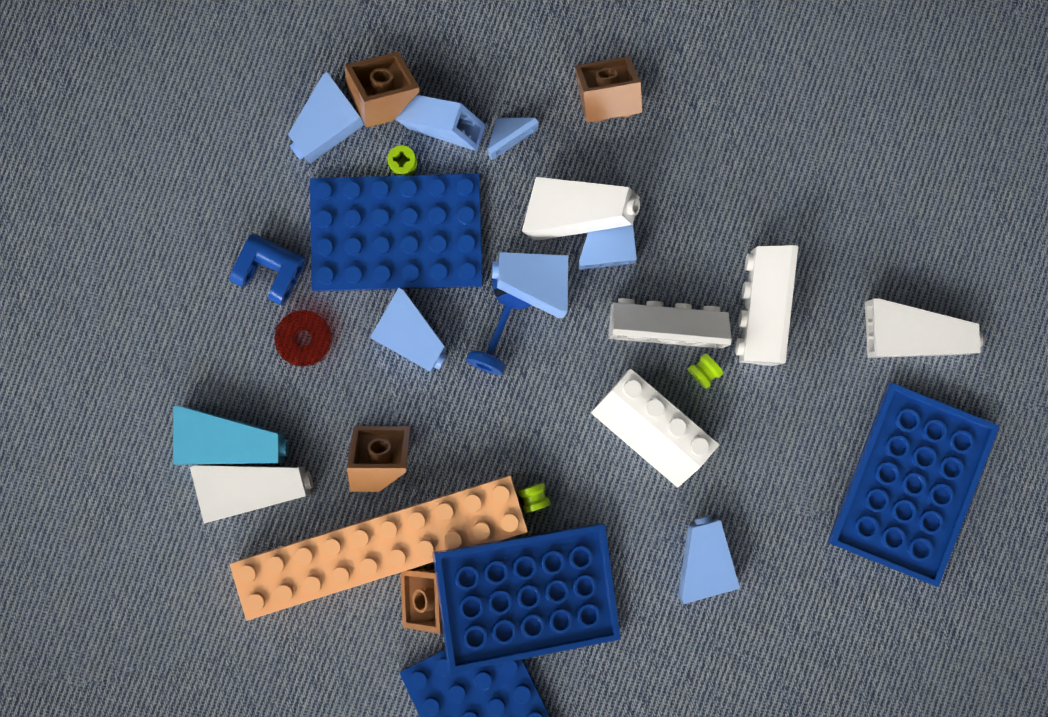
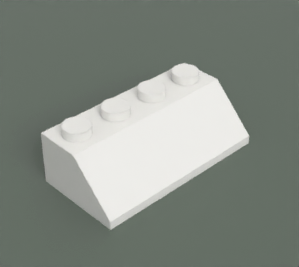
(767, 305)
(669, 325)
(655, 428)

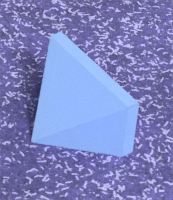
(508, 133)

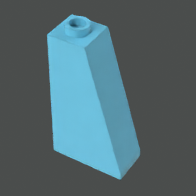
(215, 439)

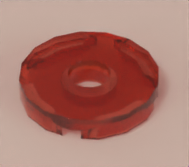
(287, 333)

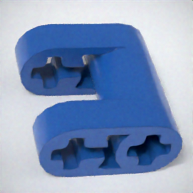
(273, 256)

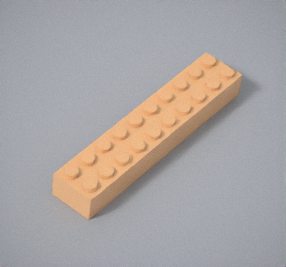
(377, 547)

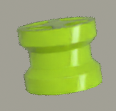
(403, 166)
(705, 371)
(534, 497)

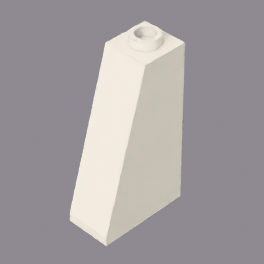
(577, 207)
(911, 331)
(244, 488)

